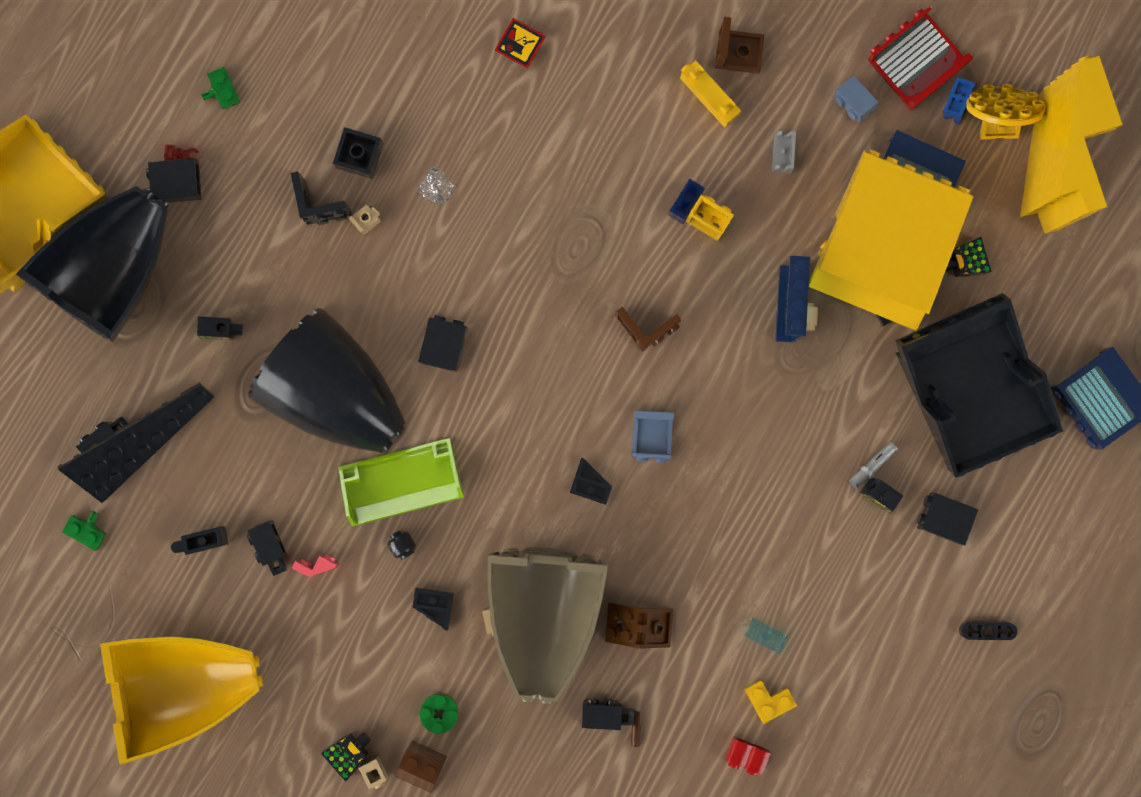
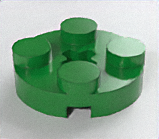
(450, 714)

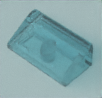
(766, 636)

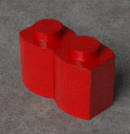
(747, 756)

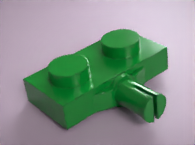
(221, 89)
(85, 531)

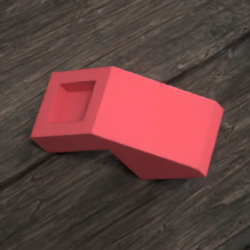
(323, 564)

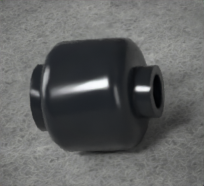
(401, 545)

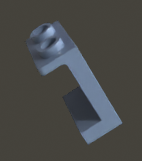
(652, 436)

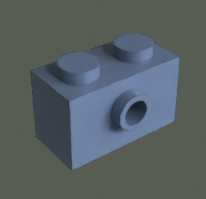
(856, 100)

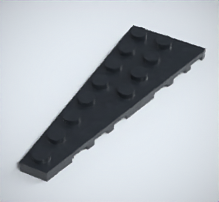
(117, 458)

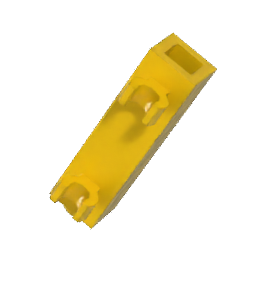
(709, 93)

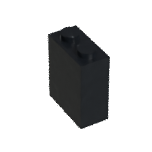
(174, 180)
(443, 343)
(946, 518)

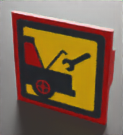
(520, 43)

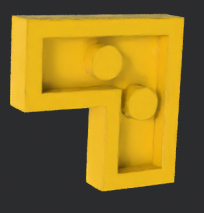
(769, 706)

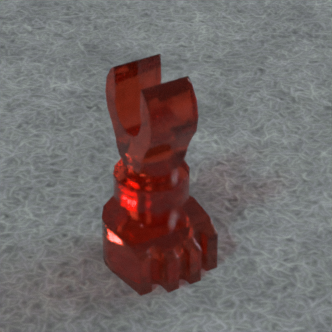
(171, 152)

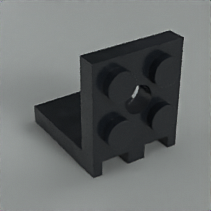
(317, 214)

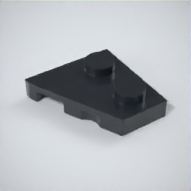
(590, 484)
(434, 605)

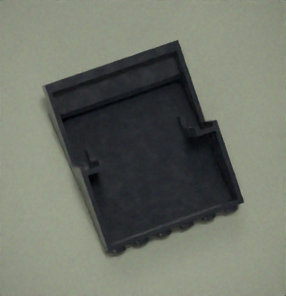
(978, 386)

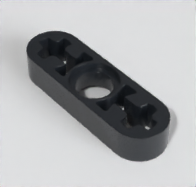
(974, 635)

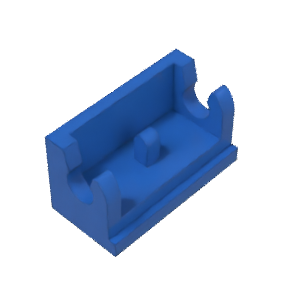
(957, 99)

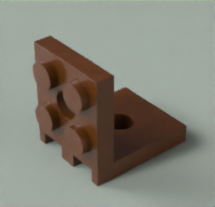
(728, 45)
(639, 338)
(639, 626)

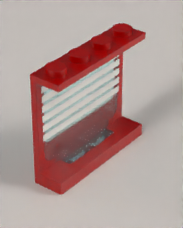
(917, 59)

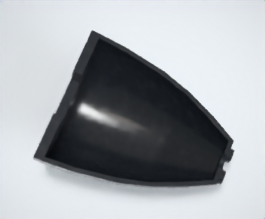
(102, 261)
(328, 387)

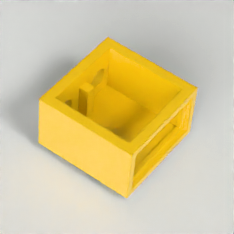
(711, 214)

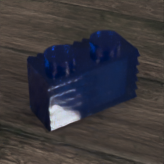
(686, 201)

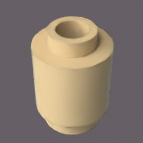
(812, 317)

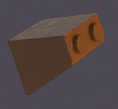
(420, 766)

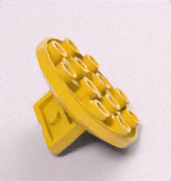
(1004, 111)

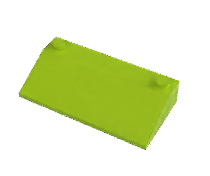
(400, 482)

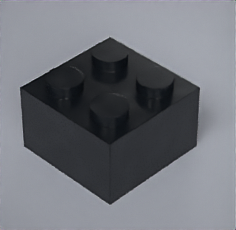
(358, 153)

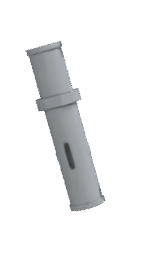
(875, 463)

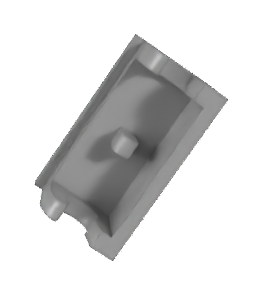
(783, 152)

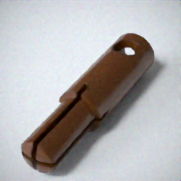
(635, 735)

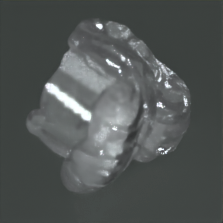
(435, 188)

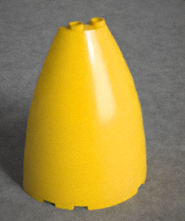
(173, 690)

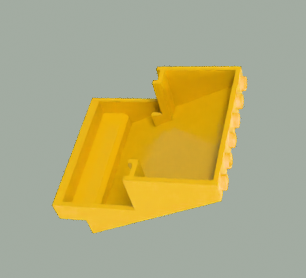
(1060, 171)
(38, 195)
(891, 239)

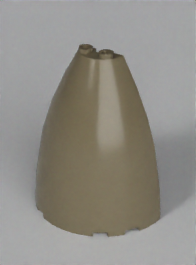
(543, 615)

